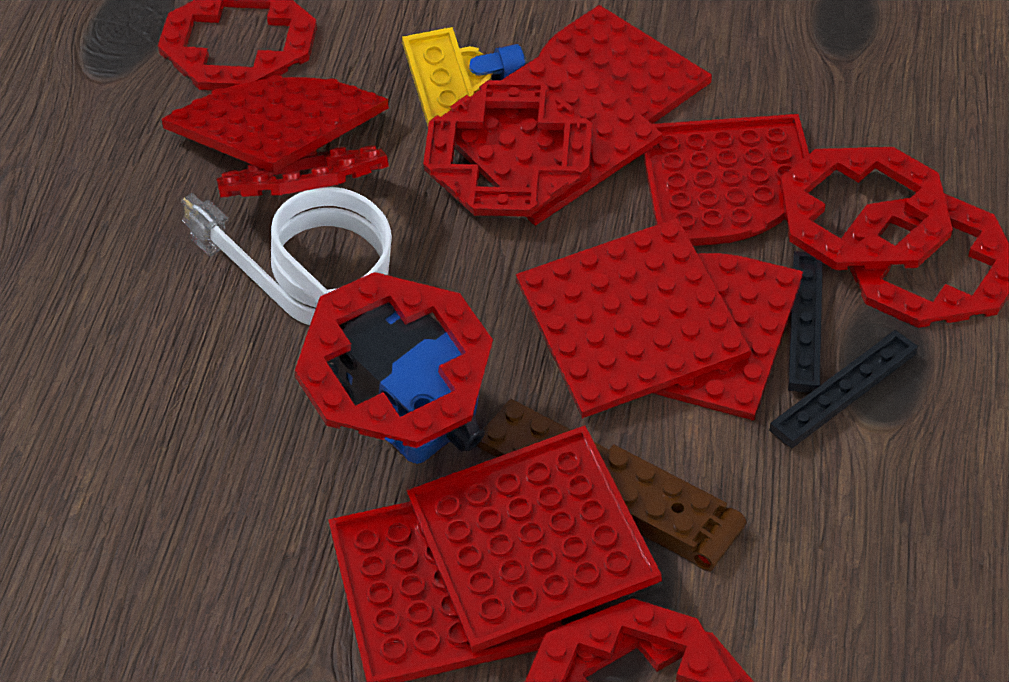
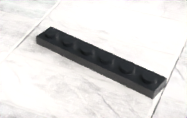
(806, 326)
(843, 389)

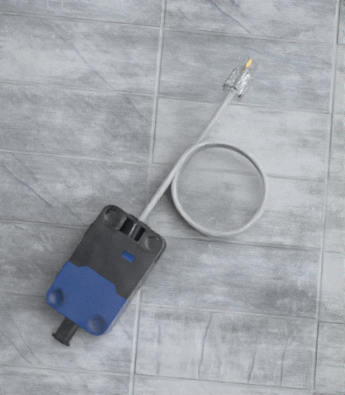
(383, 349)

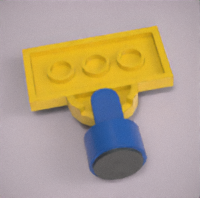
(449, 73)

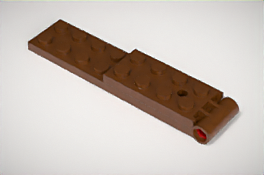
(659, 502)

